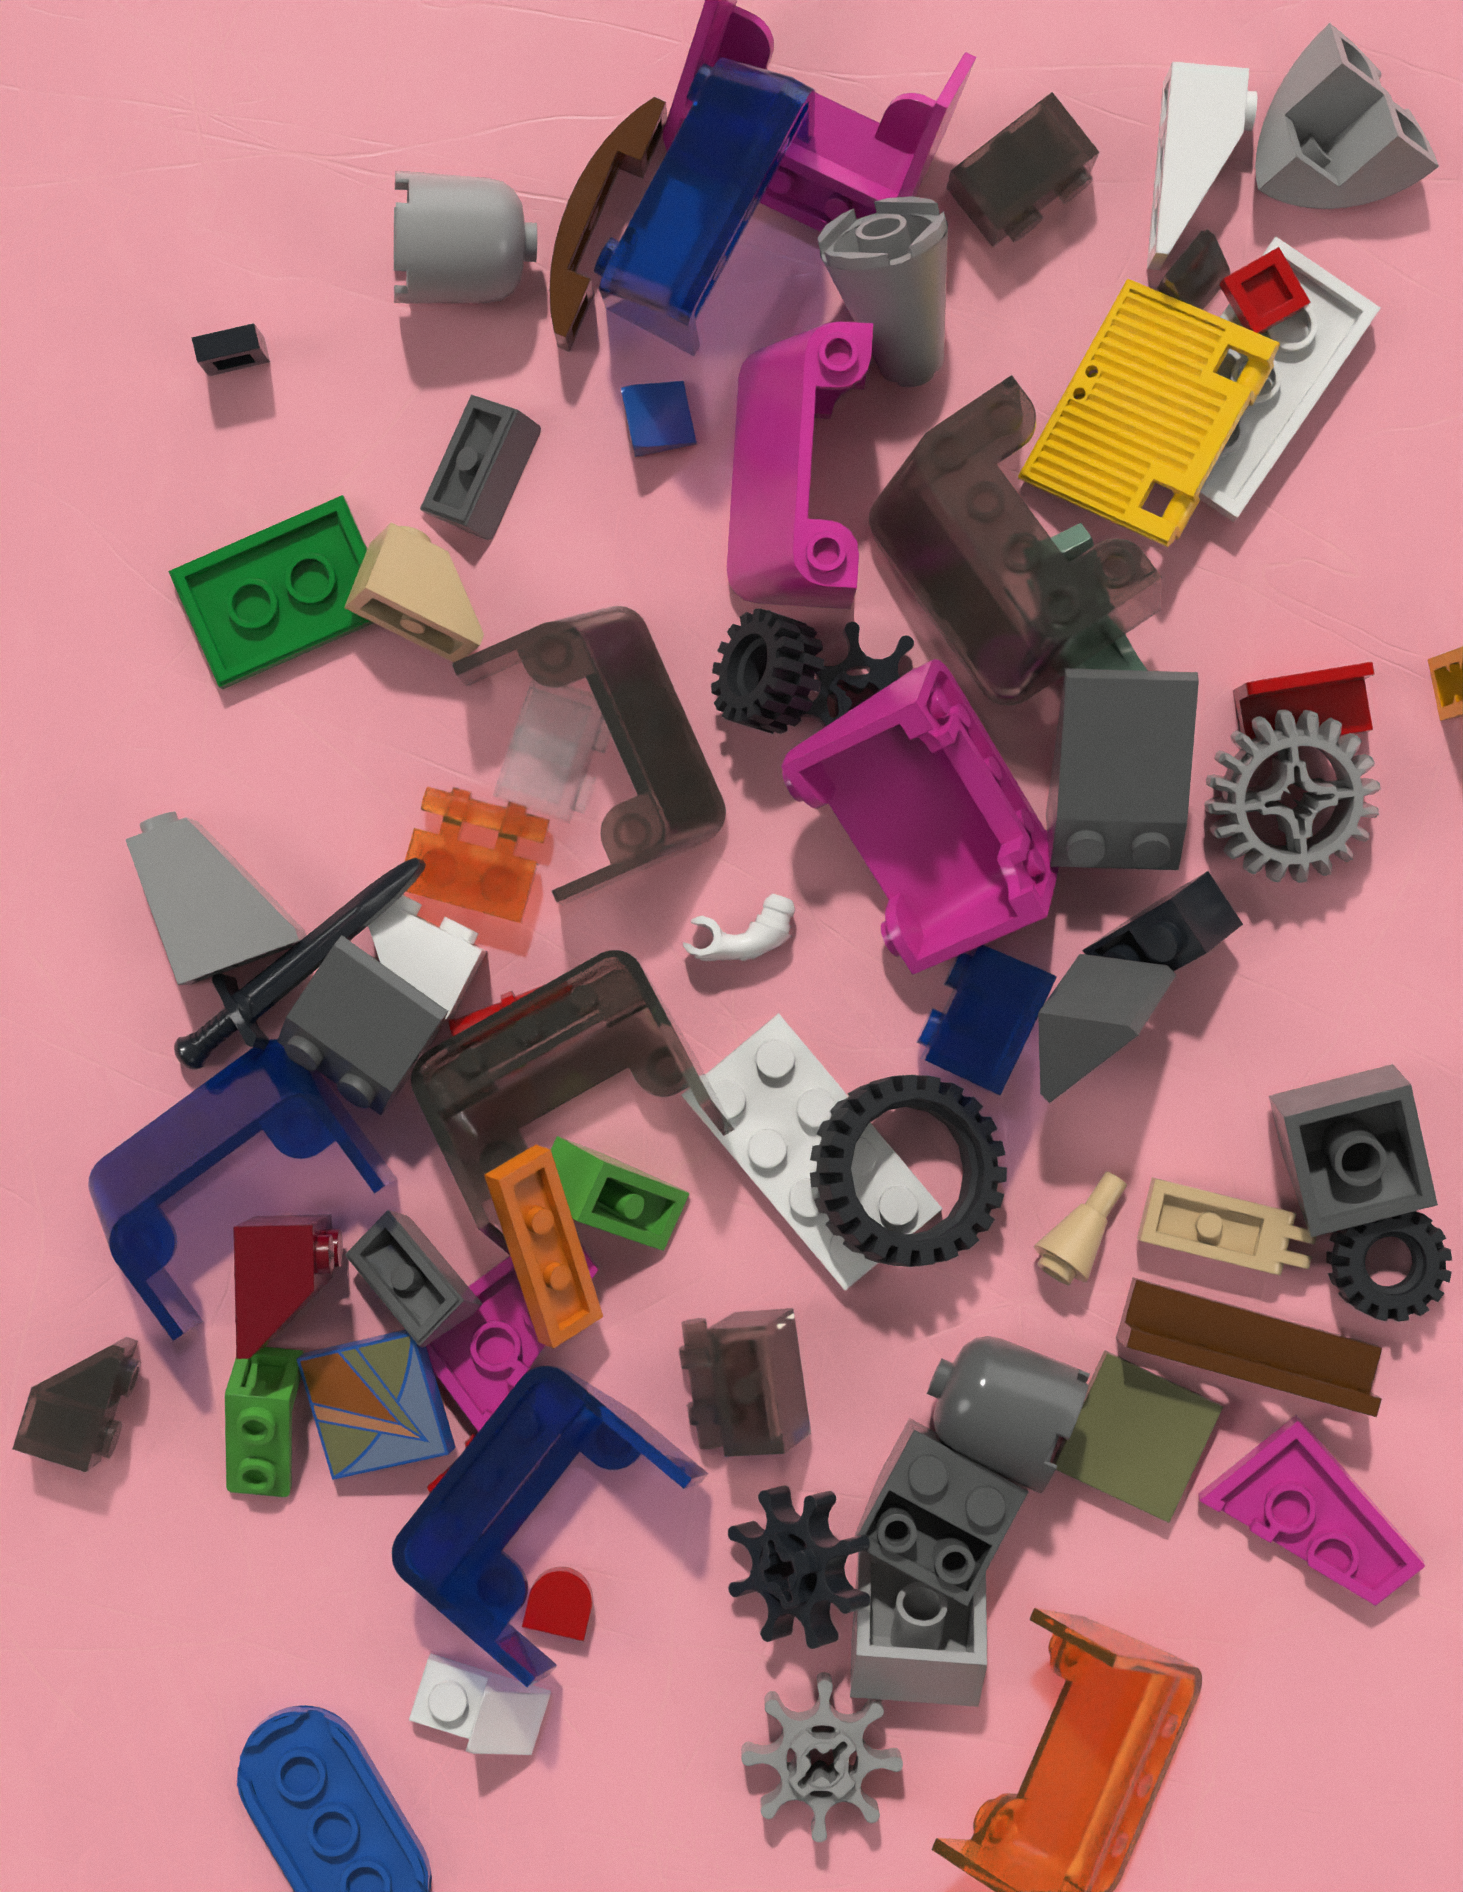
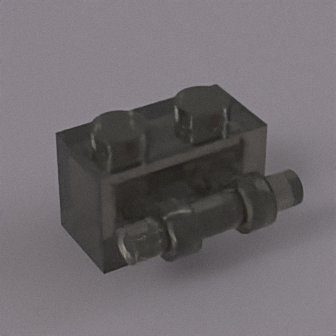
(746, 1382)

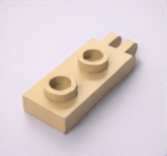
(1221, 1227)

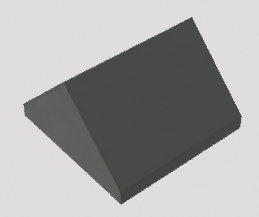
(1094, 1015)

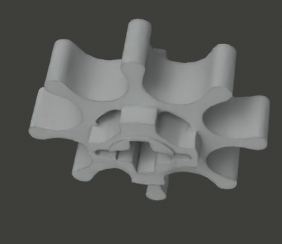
(821, 1783)

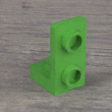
(260, 1422)

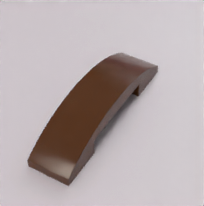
(628, 149)

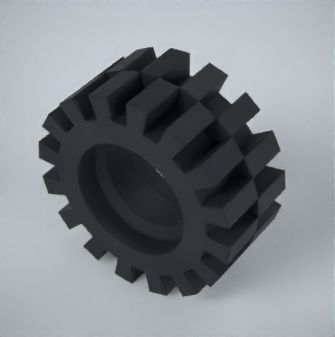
(767, 671)
(1410, 1294)

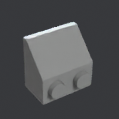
(916, 1640)

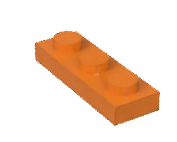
(544, 1245)

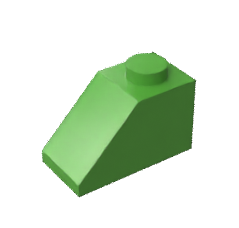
(616, 1195)

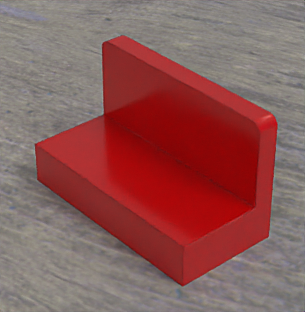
(1330, 693)

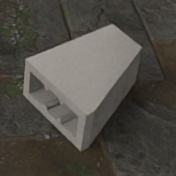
(205, 901)

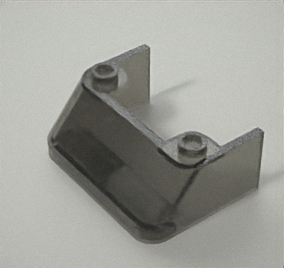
(675, 788)
(541, 1056)

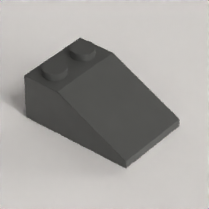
(1122, 769)

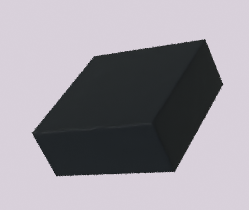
(230, 349)

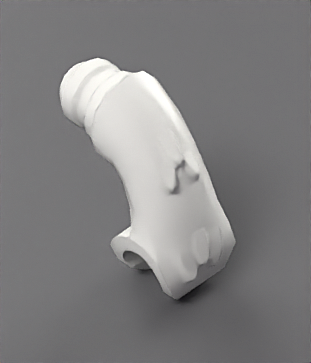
(763, 935)

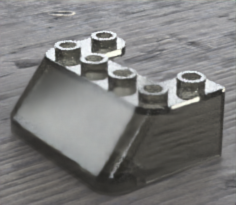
(989, 565)

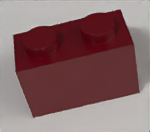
(278, 1272)

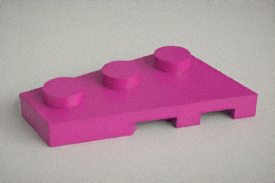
(492, 1347)
(1311, 1506)

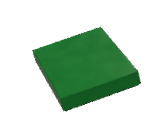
(274, 592)

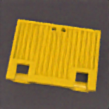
(1148, 411)

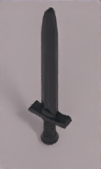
(277, 980)

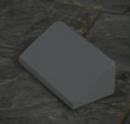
(481, 467)
(412, 1278)

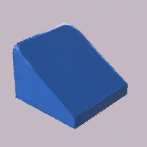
(658, 417)

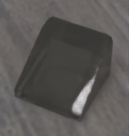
(1197, 272)

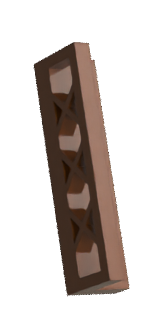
(1250, 1346)

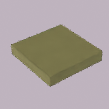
(1137, 1436)

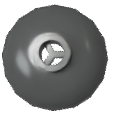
(1007, 1407)

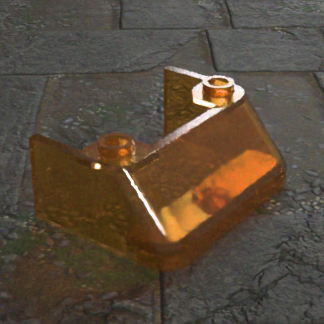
(1091, 1769)

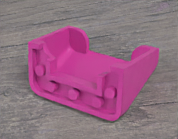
(771, 542)
(929, 816)

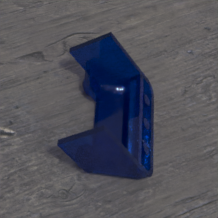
(703, 197)
(247, 1096)
(459, 1532)

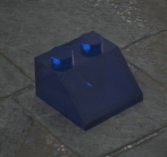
(985, 1017)

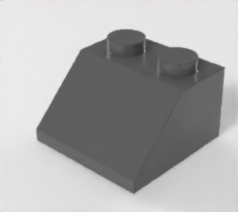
(360, 1026)
(1354, 1149)

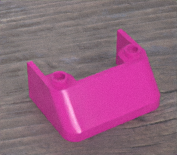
(849, 155)

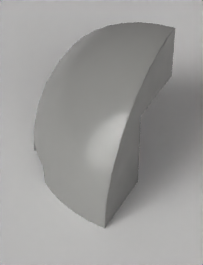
(1337, 132)

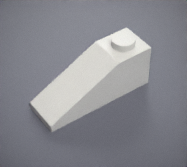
(1198, 129)

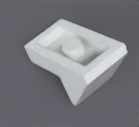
(480, 1705)

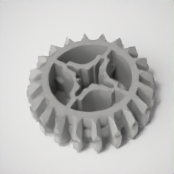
(1288, 769)

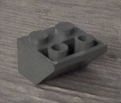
(938, 1513)

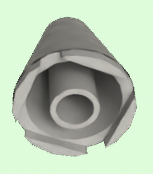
(894, 276)

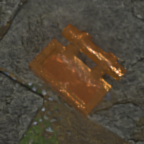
(472, 874)

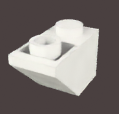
(427, 956)

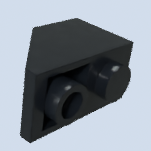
(1173, 928)

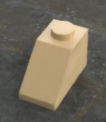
(415, 593)

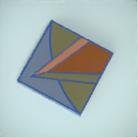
(375, 1404)

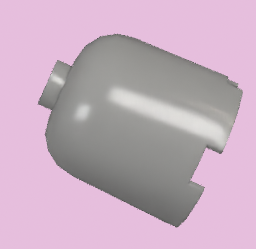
(459, 239)

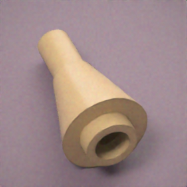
(1073, 1243)

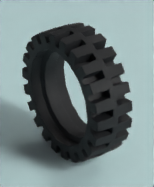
(978, 1160)

